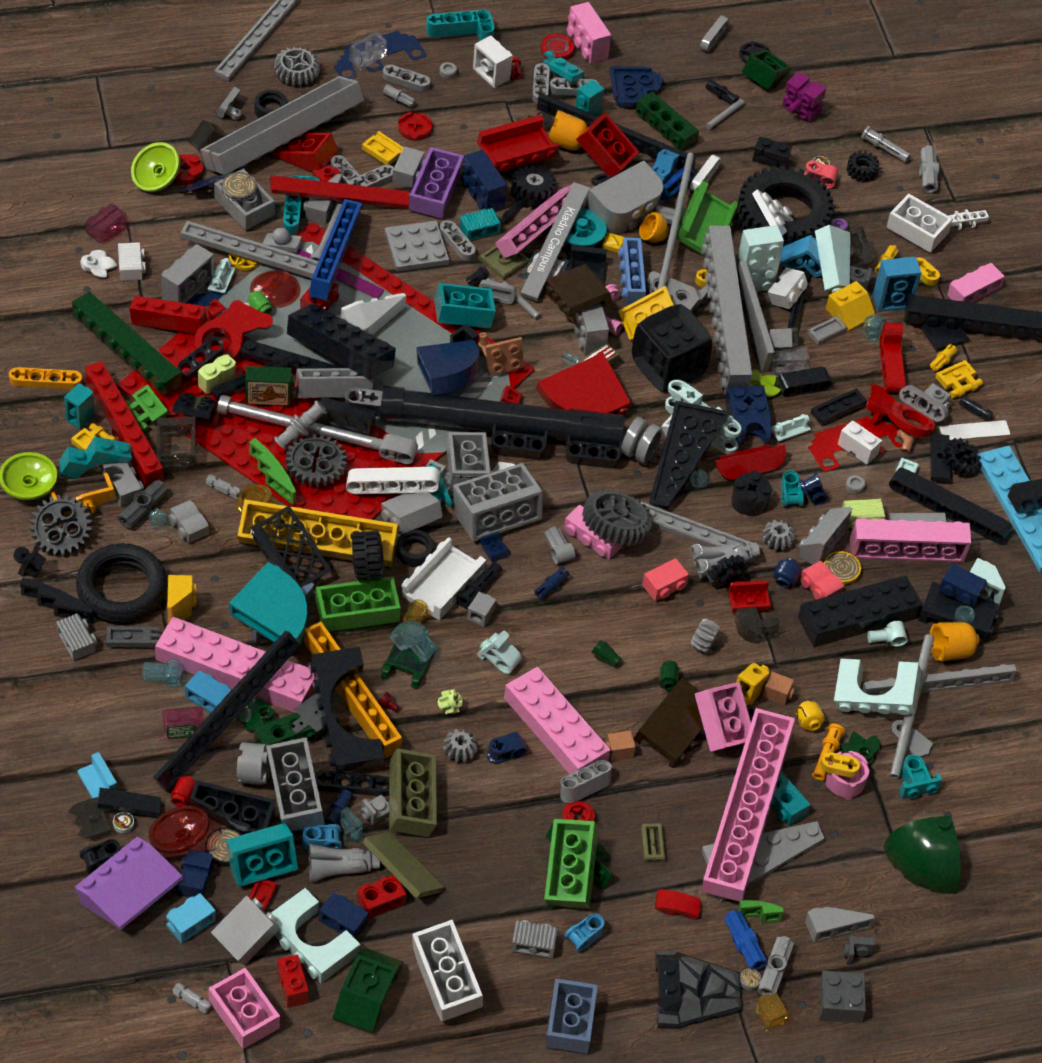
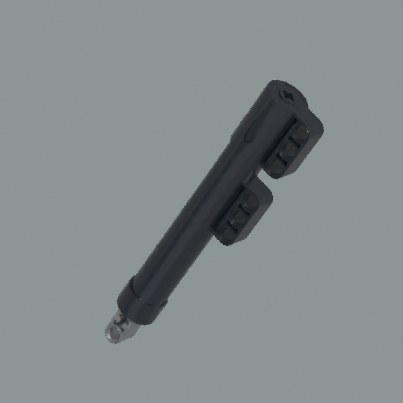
(508, 422)

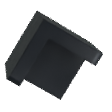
(463, 334)

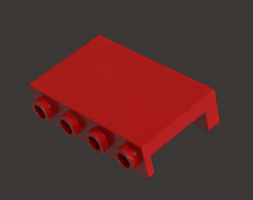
(517, 144)

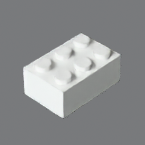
(919, 222)

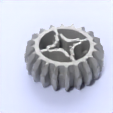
(297, 66)

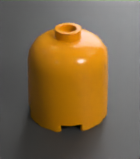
(566, 130)
(953, 641)

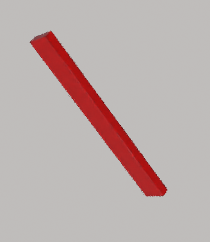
(339, 191)

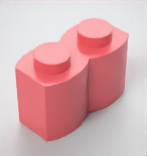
(821, 581)

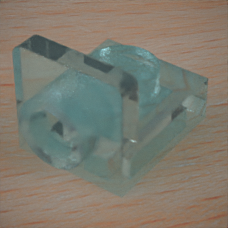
(351, 824)

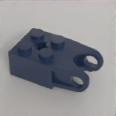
(750, 410)

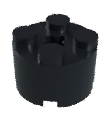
(751, 494)

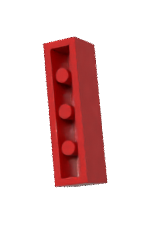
(167, 314)

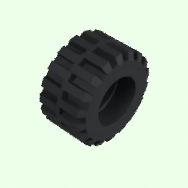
(367, 555)

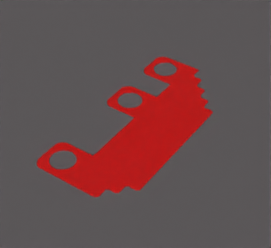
(827, 441)

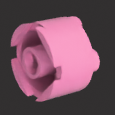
(849, 786)

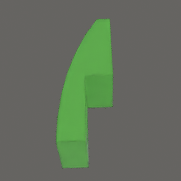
(766, 911)

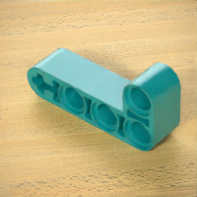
(461, 23)
(292, 209)

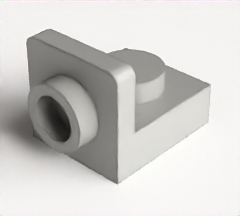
(375, 809)

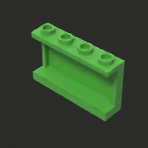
(702, 212)

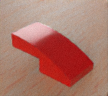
(677, 902)

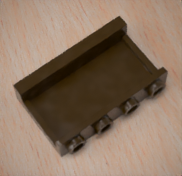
(577, 290)
(674, 723)

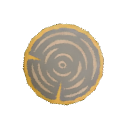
(844, 566)

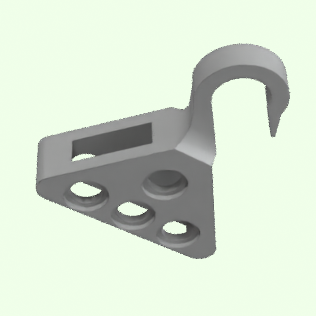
(680, 292)

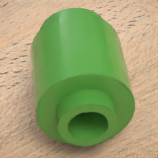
(260, 302)

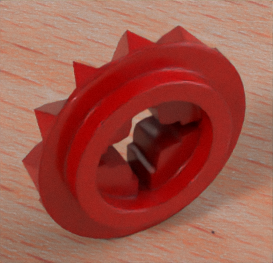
(576, 808)

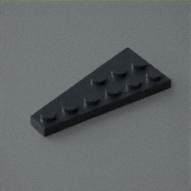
(687, 440)

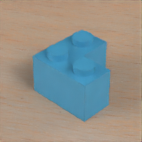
(802, 254)

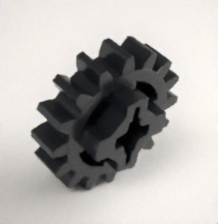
(727, 571)

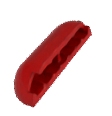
(755, 459)

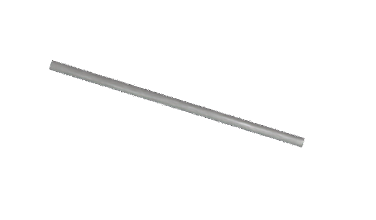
(676, 219)

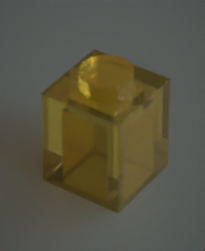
(771, 1011)

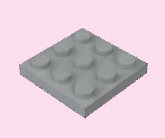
(416, 246)

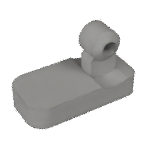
(227, 108)
(501, 292)

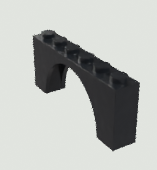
(346, 750)

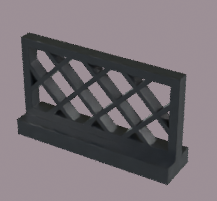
(273, 554)

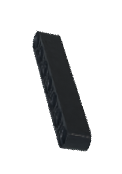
(954, 506)

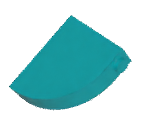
(272, 604)

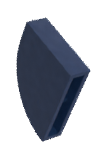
(449, 365)

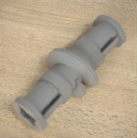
(300, 425)

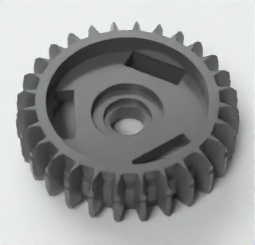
(602, 517)

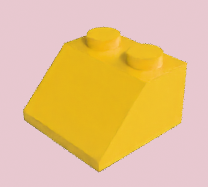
(850, 305)
(181, 596)

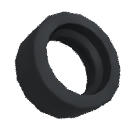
(268, 96)
(418, 536)

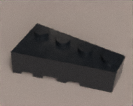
(233, 807)

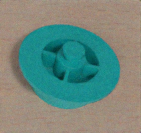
(586, 230)

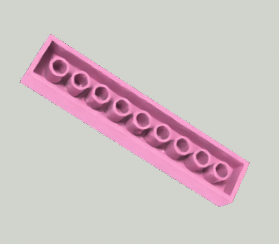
(748, 805)

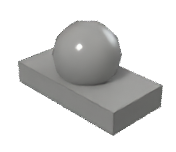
(283, 240)

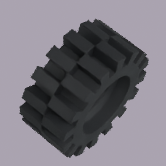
(859, 172)

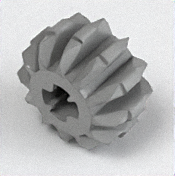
(778, 535)
(705, 635)
(460, 745)

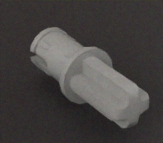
(399, 96)

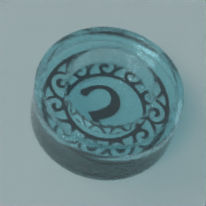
(964, 614)

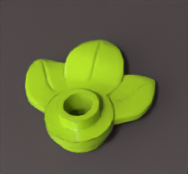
(767, 381)

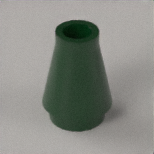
(605, 653)

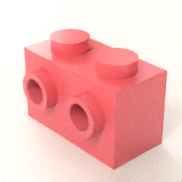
(665, 579)

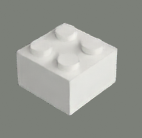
(492, 61)

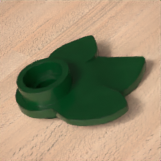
(254, 714)
(862, 746)

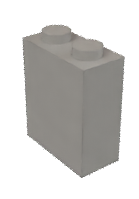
(411, 510)
(246, 929)

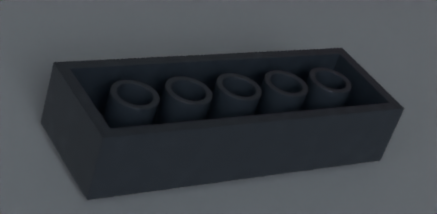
(341, 341)
(859, 611)

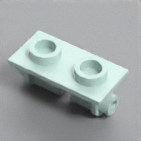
(222, 276)
(791, 427)

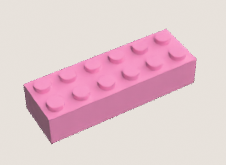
(938, 540)
(555, 721)

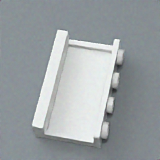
(442, 578)

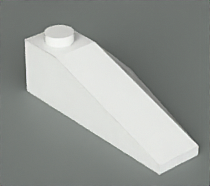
(374, 314)

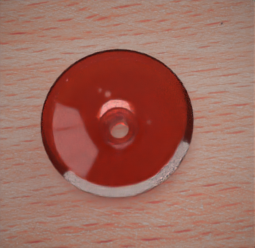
(277, 286)
(179, 829)

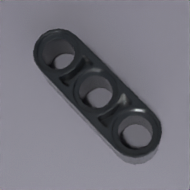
(202, 351)
(804, 381)

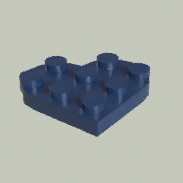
(633, 83)

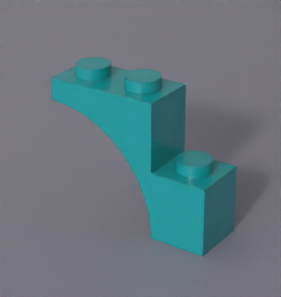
(100, 451)

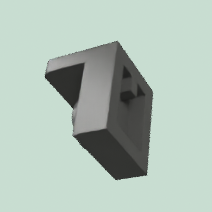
(858, 945)

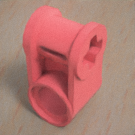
(826, 173)

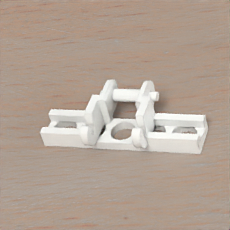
(969, 218)

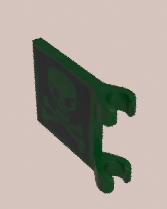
(406, 661)

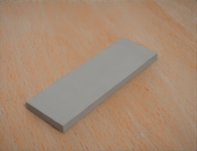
(754, 318)

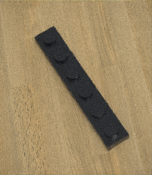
(267, 354)

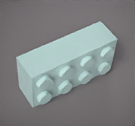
(762, 252)

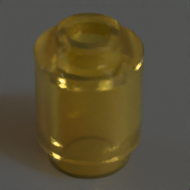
(416, 611)

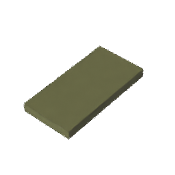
(403, 864)

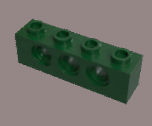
(667, 121)
(283, 728)

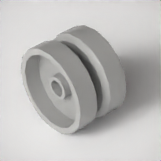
(641, 440)

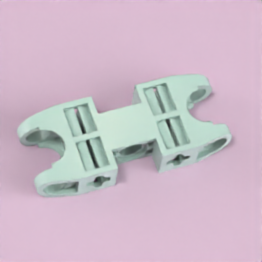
(691, 395)

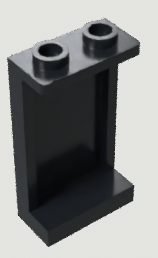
(591, 256)
(943, 608)

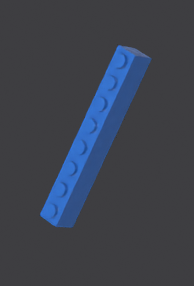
(335, 249)

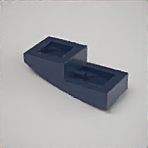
(494, 546)

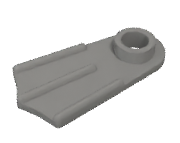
(917, 742)

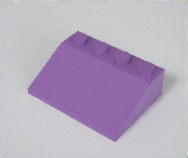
(127, 883)

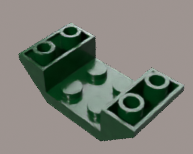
(366, 989)

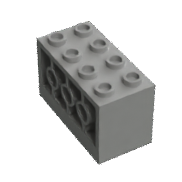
(497, 501)

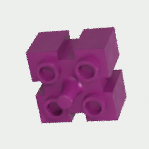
(804, 97)

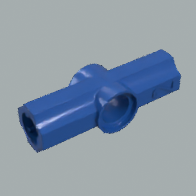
(745, 940)

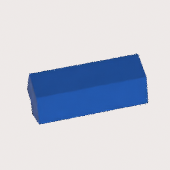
(674, 182)

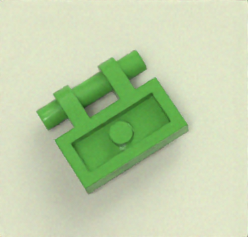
(150, 404)

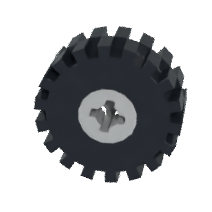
(533, 185)

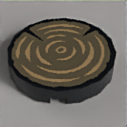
(217, 845)

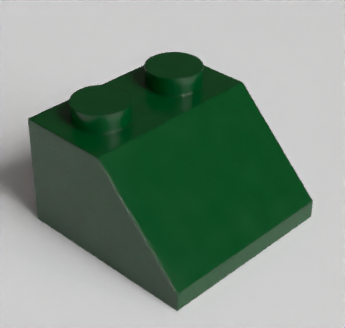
(765, 69)

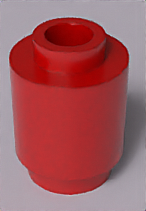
(182, 791)

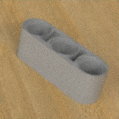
(585, 781)

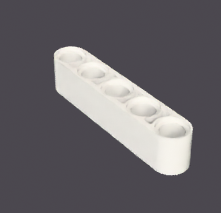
(393, 480)

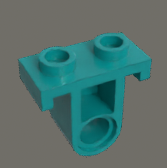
(917, 780)

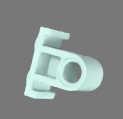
(500, 652)

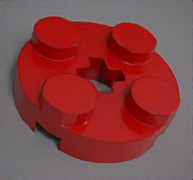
(194, 170)

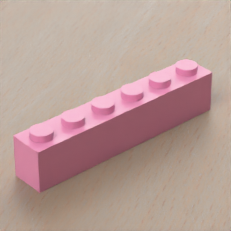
(532, 225)

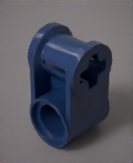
(814, 490)
(508, 746)

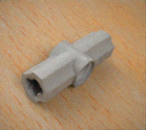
(929, 169)
(779, 957)

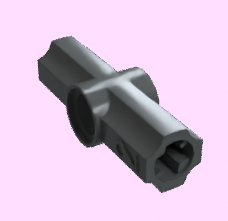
(142, 504)

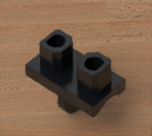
(30, 562)

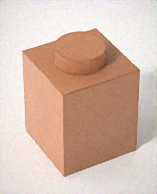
(778, 688)
(620, 745)

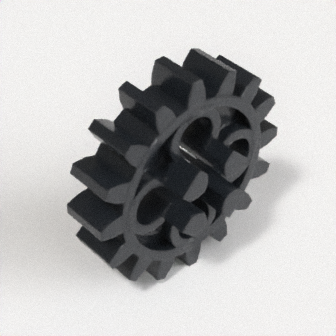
(956, 450)

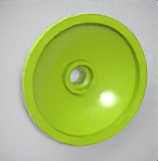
(150, 162)
(28, 476)

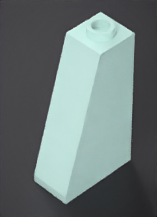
(834, 257)

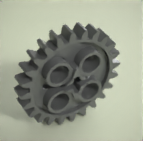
(302, 457)
(66, 541)

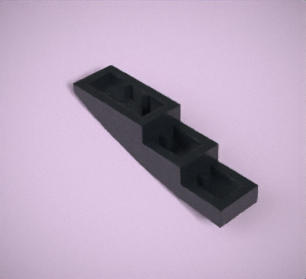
(50, 597)

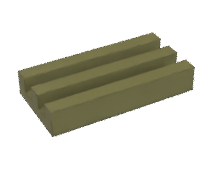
(653, 856)

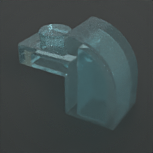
(414, 636)

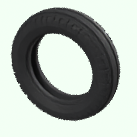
(121, 555)

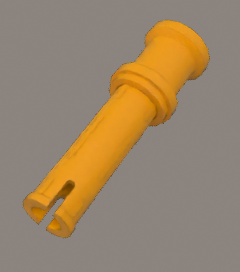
(830, 744)

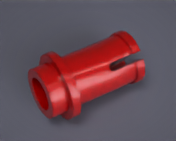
(515, 68)

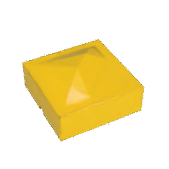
(612, 242)

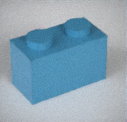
(205, 691)

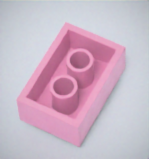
(589, 33)
(724, 716)
(244, 1008)

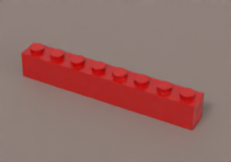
(123, 422)

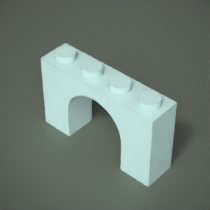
(899, 699)
(318, 960)

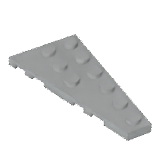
(779, 848)

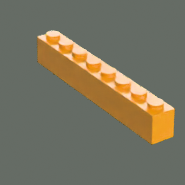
(356, 695)

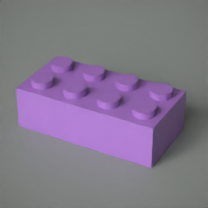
(436, 182)

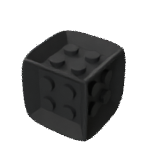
(671, 347)

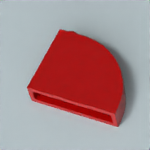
(585, 386)

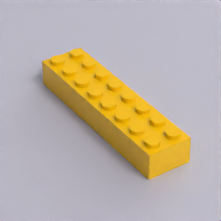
(328, 531)

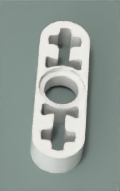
(706, 171)

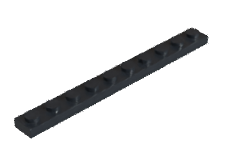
(641, 142)
(226, 711)

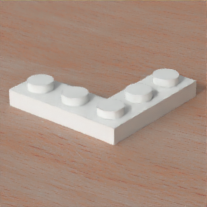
(773, 210)

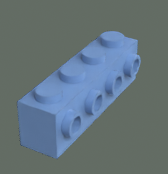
(633, 270)

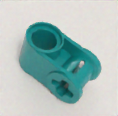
(791, 492)

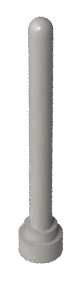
(317, 254)

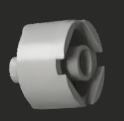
(252, 764)

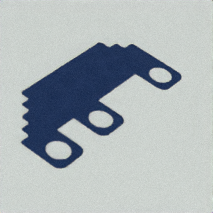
(395, 43)

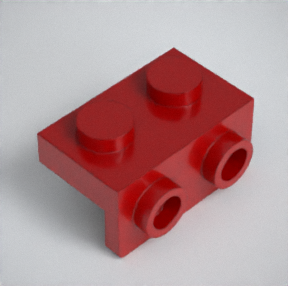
(749, 595)

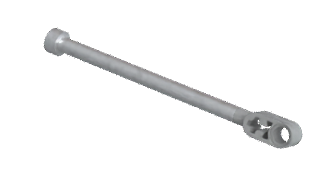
(390, 447)

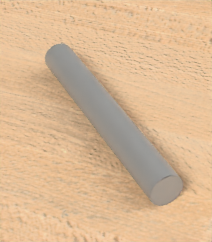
(724, 114)
(533, 312)

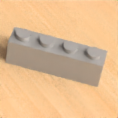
(328, 382)

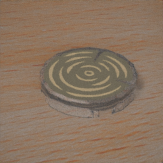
(239, 187)

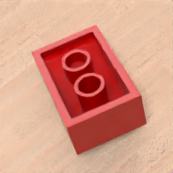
(309, 151)

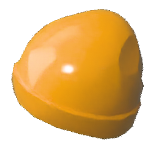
(654, 228)

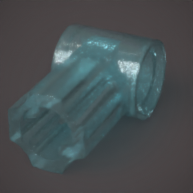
(168, 673)

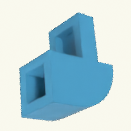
(665, 164)

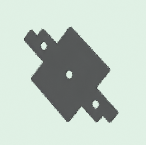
(307, 713)

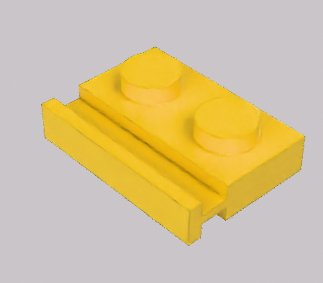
(382, 148)

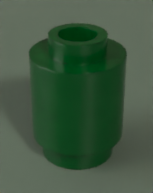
(669, 675)

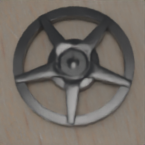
(753, 49)

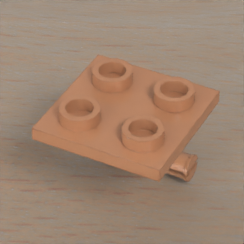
(502, 355)

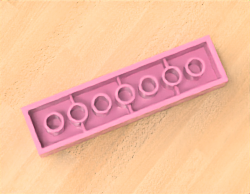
(230, 661)

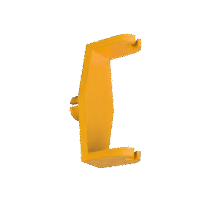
(94, 498)

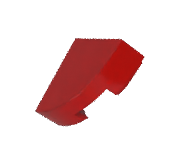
(216, 309)

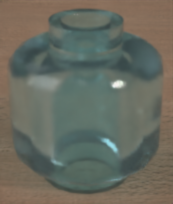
(872, 327)

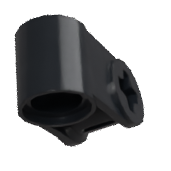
(99, 854)

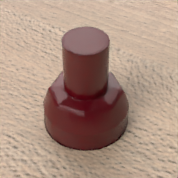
(386, 700)

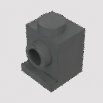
(860, 275)

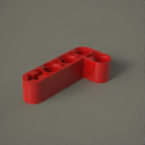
(891, 357)

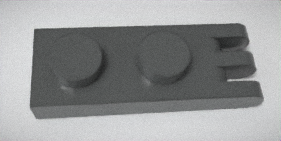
(132, 636)

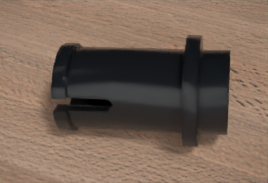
(481, 274)

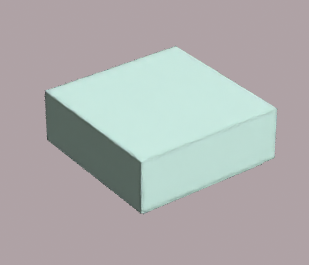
(904, 463)

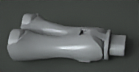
(705, 556)
(333, 861)

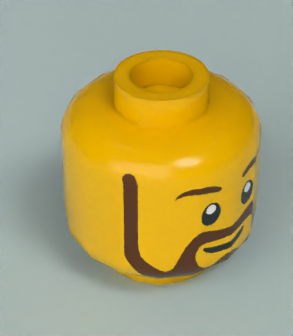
(810, 715)

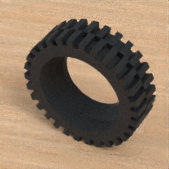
(789, 184)

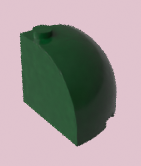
(927, 853)

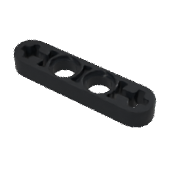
(353, 779)

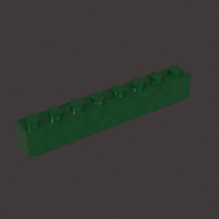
(127, 343)

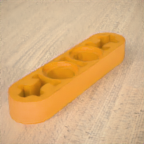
(46, 375)

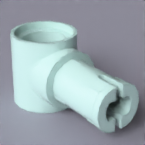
(893, 633)

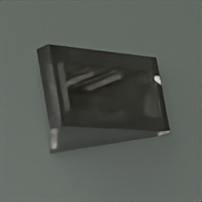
(206, 134)

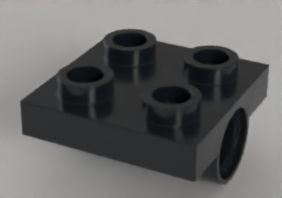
(200, 407)

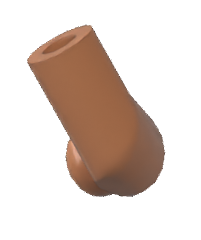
(908, 440)

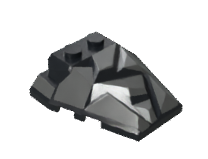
(694, 990)

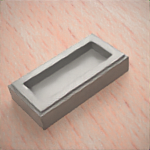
(827, 330)

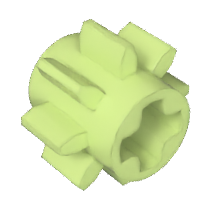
(450, 701)

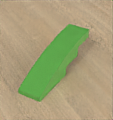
(275, 474)

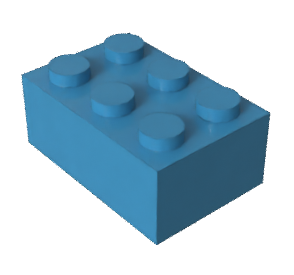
(894, 283)

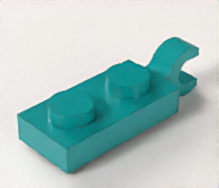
(563, 67)

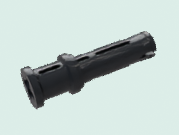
(473, 588)

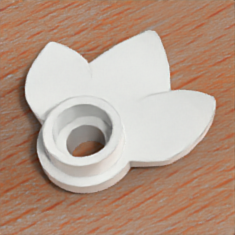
(97, 263)

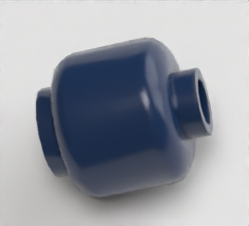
(787, 572)

